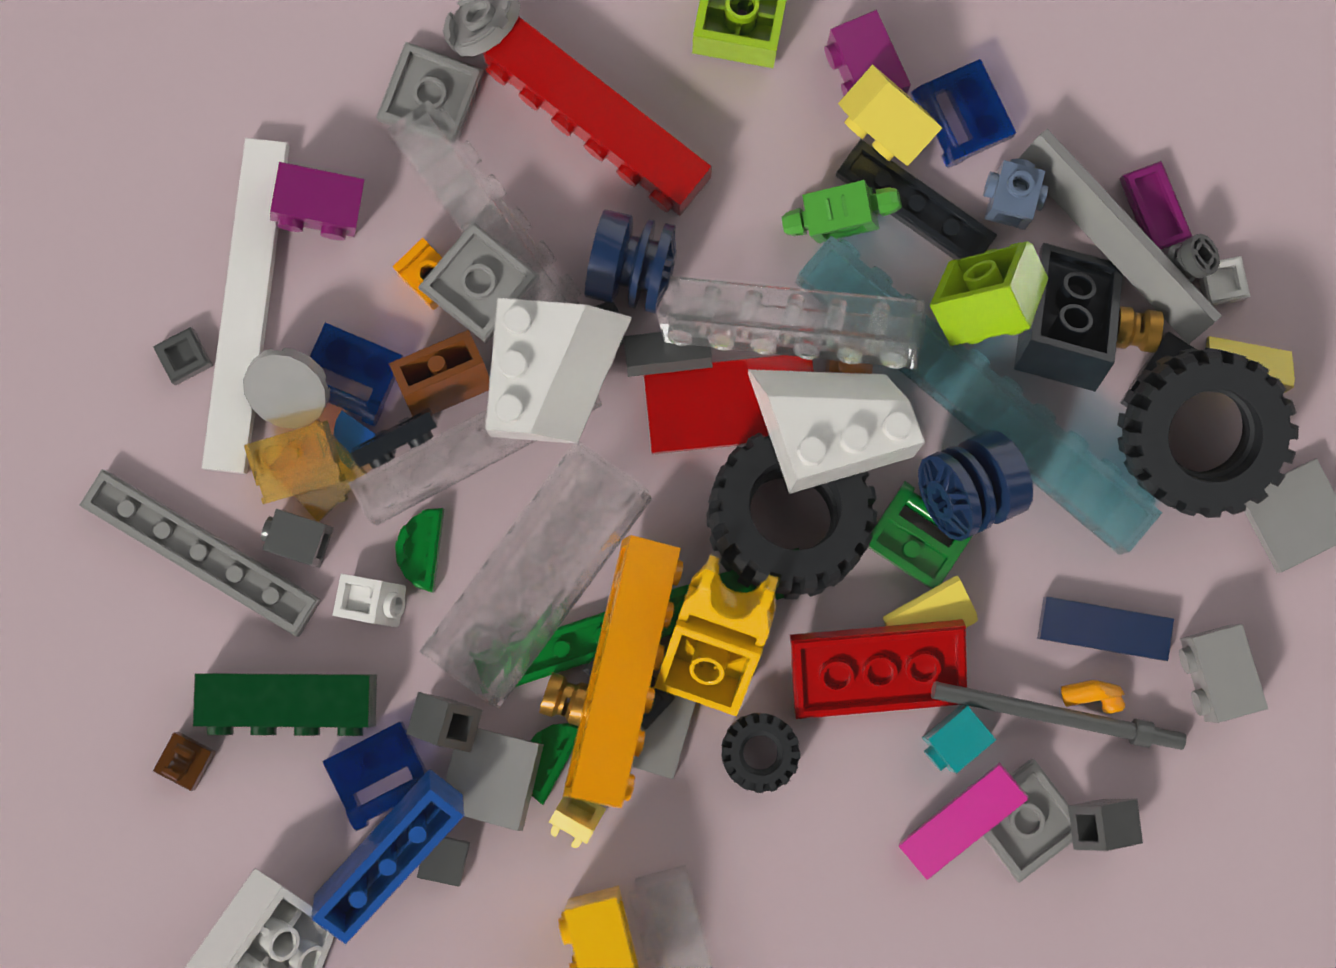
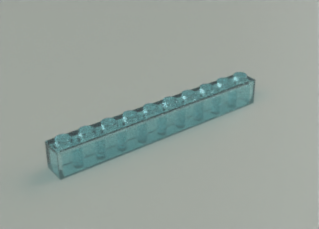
(985, 401)

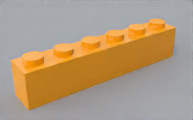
(623, 672)

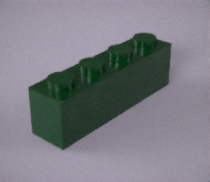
(285, 701)

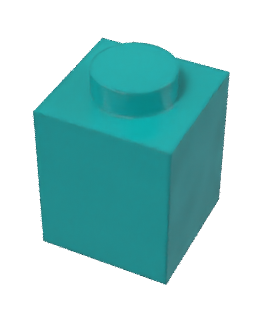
(957, 740)

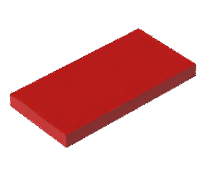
(710, 404)
(876, 668)

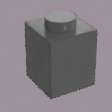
(296, 537)
(444, 722)
(1105, 824)

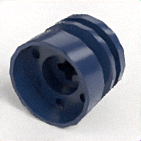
(630, 261)
(975, 484)

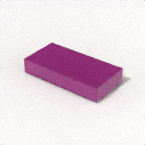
(1156, 205)

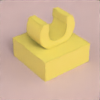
(576, 818)

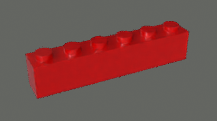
(599, 117)

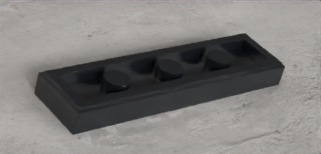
(921, 206)

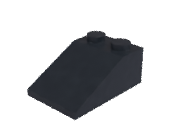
(1075, 320)

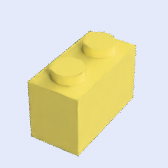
(888, 116)

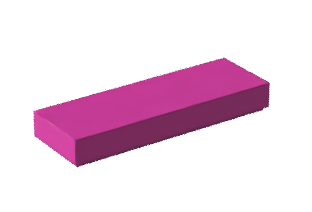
(963, 821)

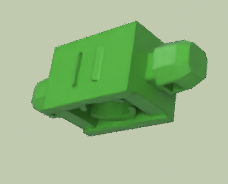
(841, 211)

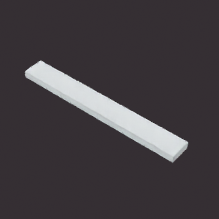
(244, 307)

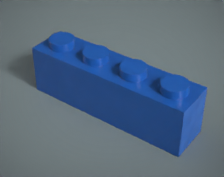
(387, 856)

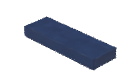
(1105, 628)

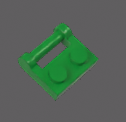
(910, 546)

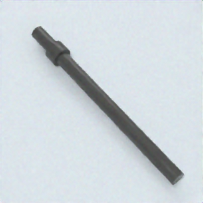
(1138, 731)

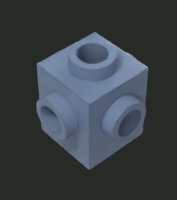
(1015, 193)

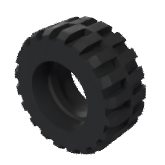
(1259, 451)
(755, 557)

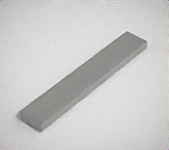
(1121, 239)
(200, 552)

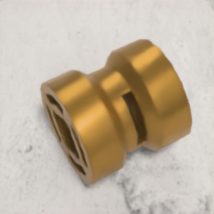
(1140, 329)
(556, 696)

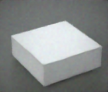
(1227, 283)

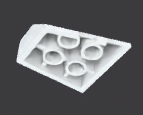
(549, 367)
(834, 423)
(264, 930)

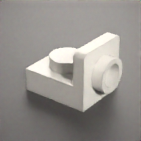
(369, 600)

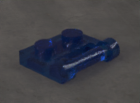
(975, 106)
(359, 362)
(369, 763)

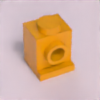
(415, 265)

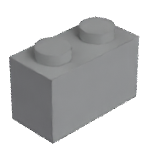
(1222, 674)

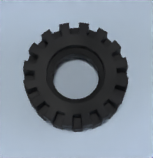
(787, 752)

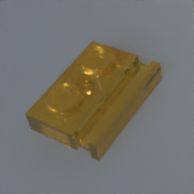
(295, 462)

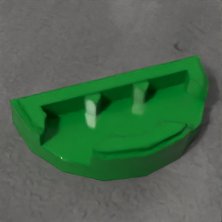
(419, 548)
(558, 746)

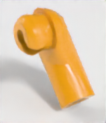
(1093, 691)

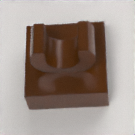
(184, 761)

